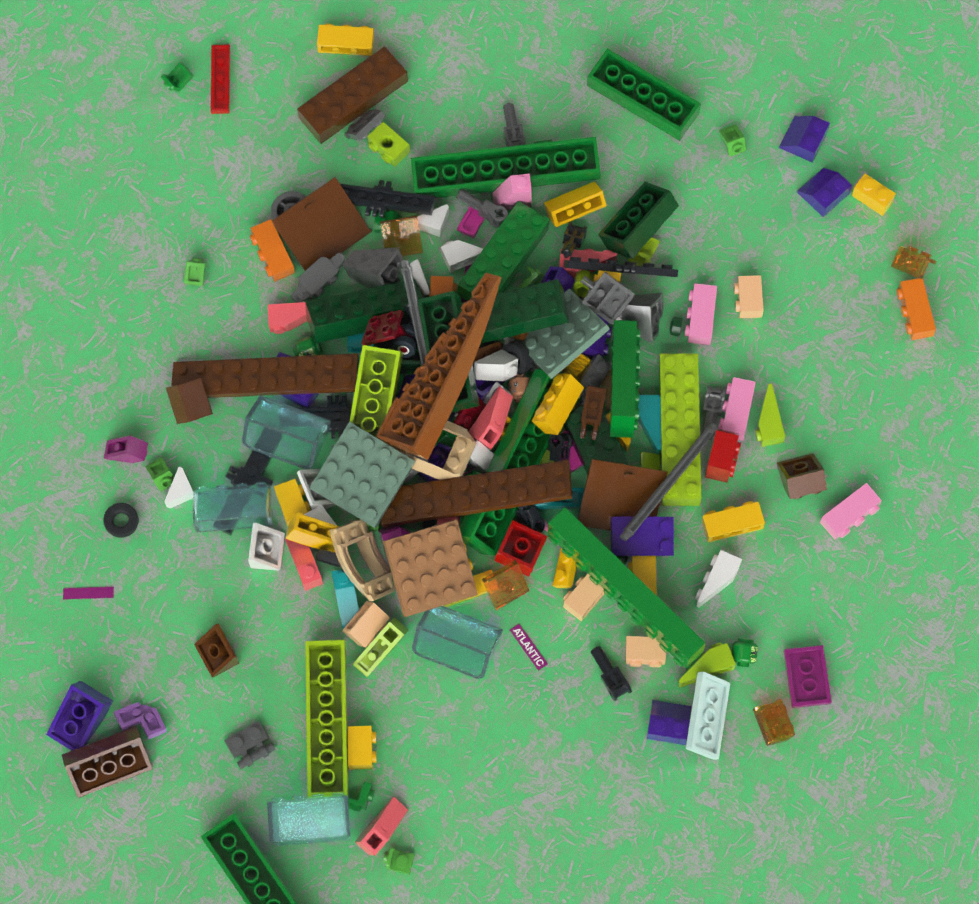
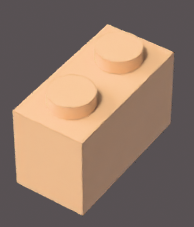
(749, 296)
(583, 597)
(366, 624)
(644, 651)

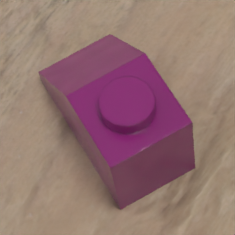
(126, 449)

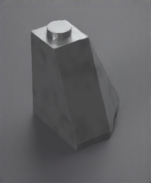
(374, 266)
(647, 311)

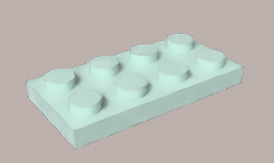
(708, 715)

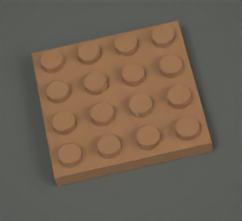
(430, 568)

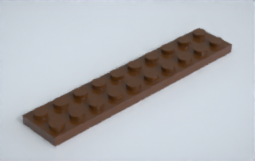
(271, 375)
(480, 493)

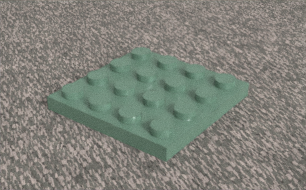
(561, 344)
(362, 474)

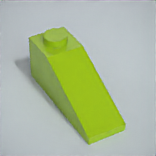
(770, 426)
(380, 646)
(714, 662)

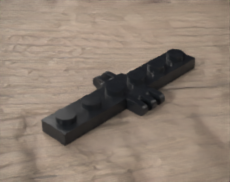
(383, 198)
(613, 266)
(336, 412)
(250, 473)

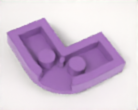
(141, 714)

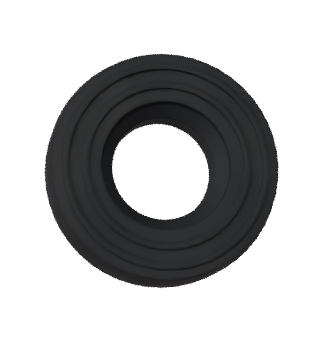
(523, 354)
(116, 509)
(328, 557)

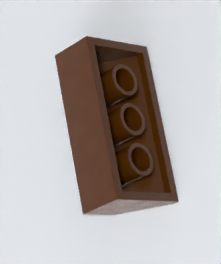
(106, 762)

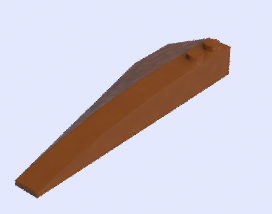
(427, 402)

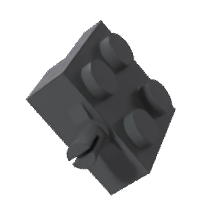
(607, 297)

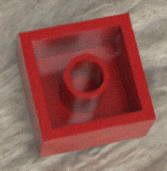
(721, 461)
(521, 545)

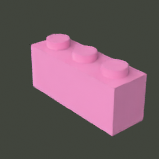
(701, 314)
(737, 407)
(851, 512)

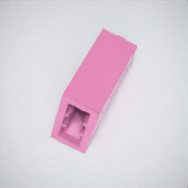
(512, 190)

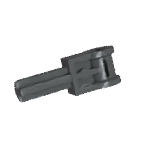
(513, 132)
(486, 209)
(713, 405)

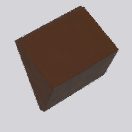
(189, 401)
(216, 651)

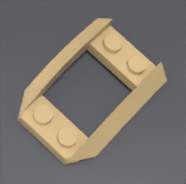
(457, 459)
(358, 533)

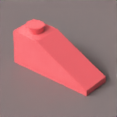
(286, 316)
(305, 565)

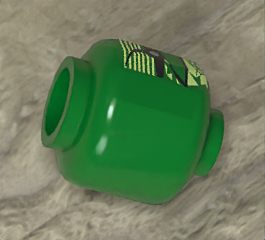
(307, 347)
(744, 652)

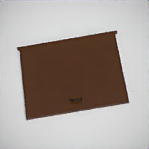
(323, 227)
(616, 494)

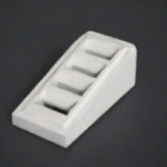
(420, 279)

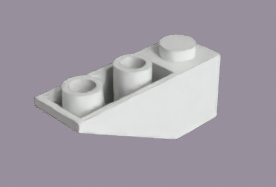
(722, 574)

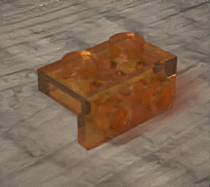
(912, 262)
(774, 722)

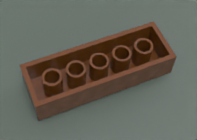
(352, 95)

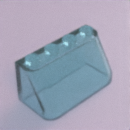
(284, 432)
(232, 507)
(456, 641)
(309, 819)

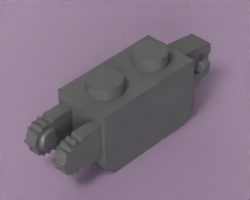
(318, 277)

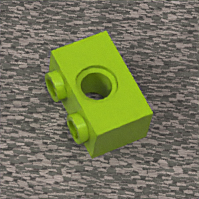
(385, 135)

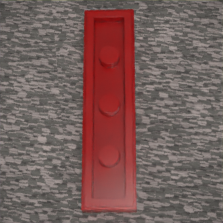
(220, 79)

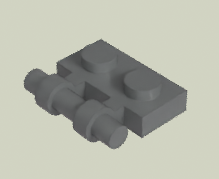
(366, 123)
(247, 740)

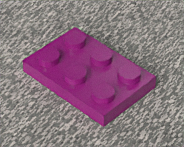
(807, 676)

